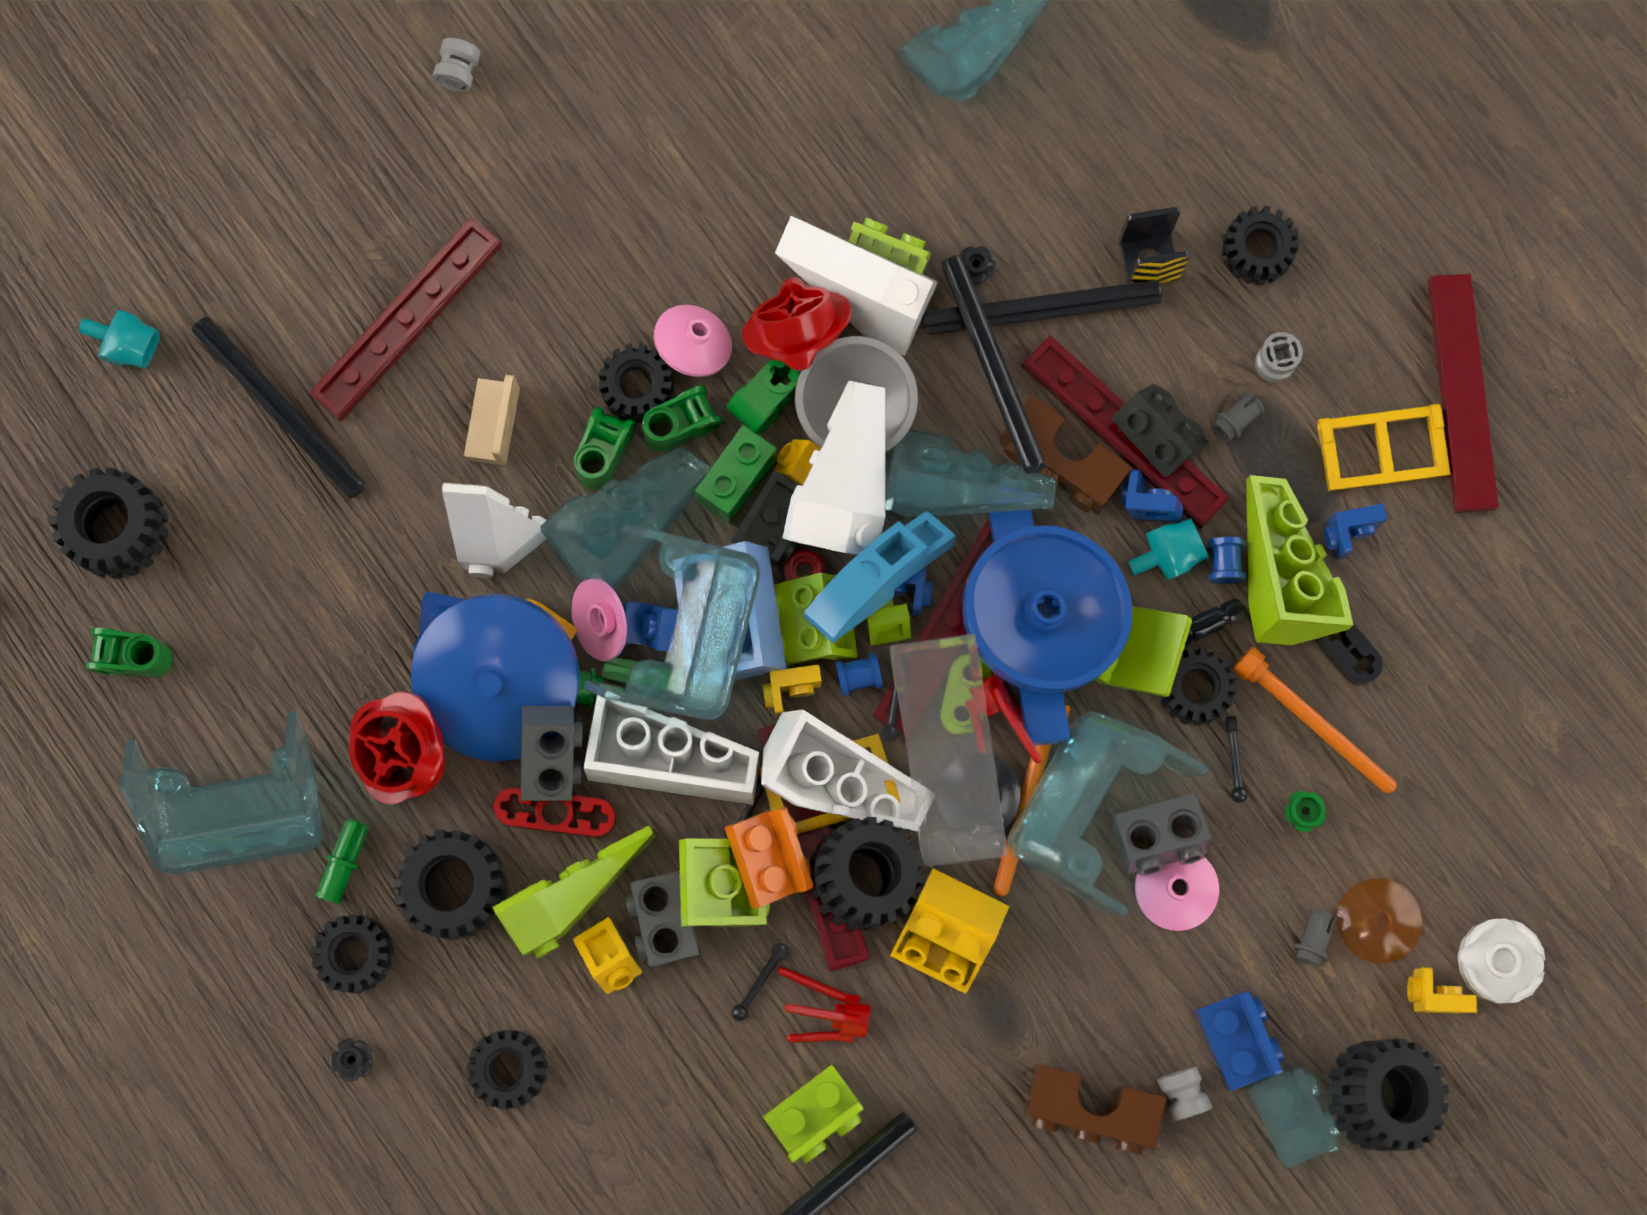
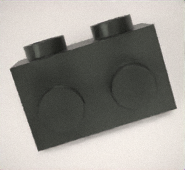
(1160, 429)
(768, 517)

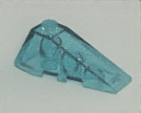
(971, 50)
(948, 481)
(590, 529)

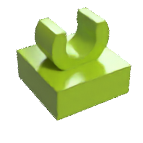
(889, 624)

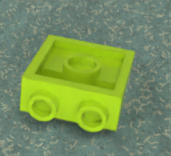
(713, 887)

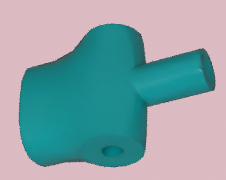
(124, 340)
(1173, 549)

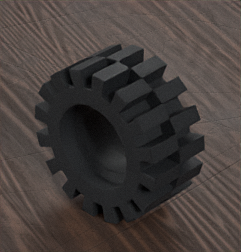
(1276, 229)
(629, 360)
(1222, 691)
(326, 954)
(481, 1063)

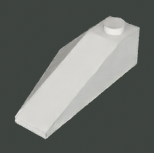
(488, 530)

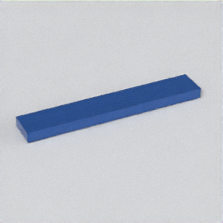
(1042, 713)

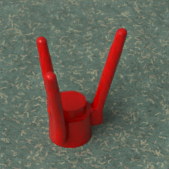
(999, 698)
(849, 1018)

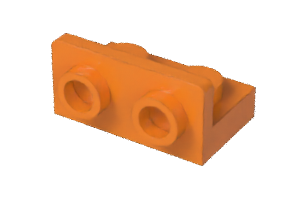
(769, 856)

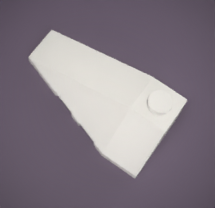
(882, 294)
(845, 490)
(833, 774)

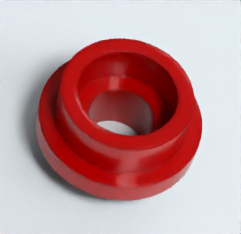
(800, 558)

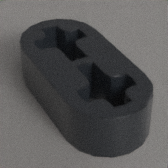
(1344, 661)

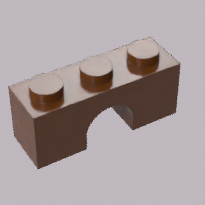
(1087, 480)
(1130, 1120)

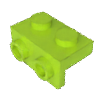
(905, 252)

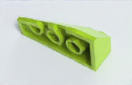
(1288, 581)
(552, 909)

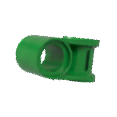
(761, 400)
(683, 418)
(603, 440)
(121, 653)

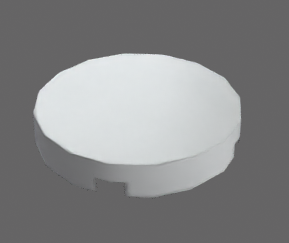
(1501, 961)

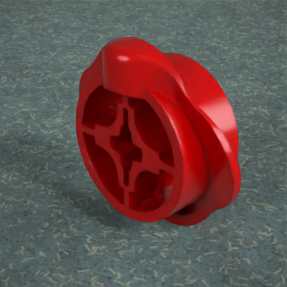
(796, 323)
(411, 743)

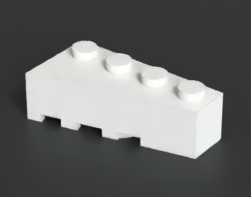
(667, 755)

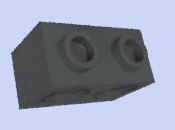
(545, 753)
(1156, 824)
(653, 923)

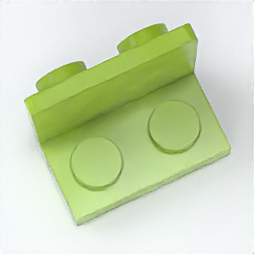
(799, 637)
(1150, 652)
(814, 1114)

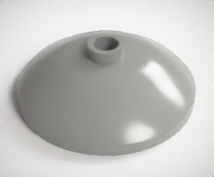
(860, 361)

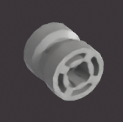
(456, 65)
(1272, 364)
(1184, 1093)

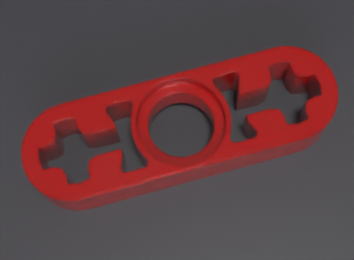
(584, 827)

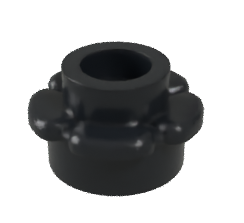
(984, 257)
(363, 1059)

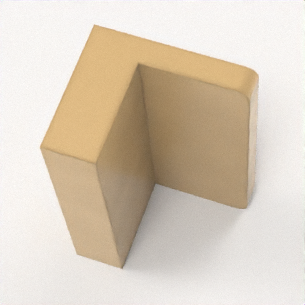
(492, 421)

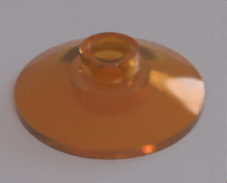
(1359, 926)

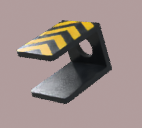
(1153, 231)

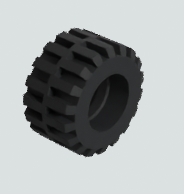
(84, 503)
(894, 859)
(415, 877)
(1415, 1088)

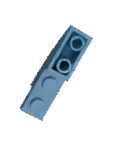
(875, 572)

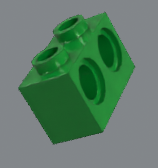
(736, 474)

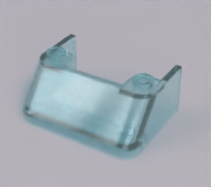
(706, 631)
(1071, 791)
(229, 819)

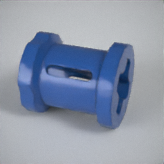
(1226, 560)
(858, 674)

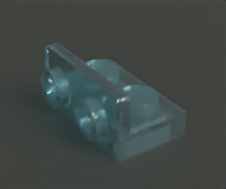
(1294, 1116)

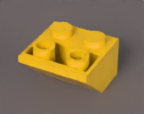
(950, 931)

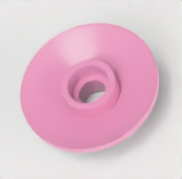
(684, 349)
(599, 619)
(1174, 911)

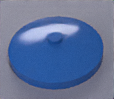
(1047, 609)
(487, 663)

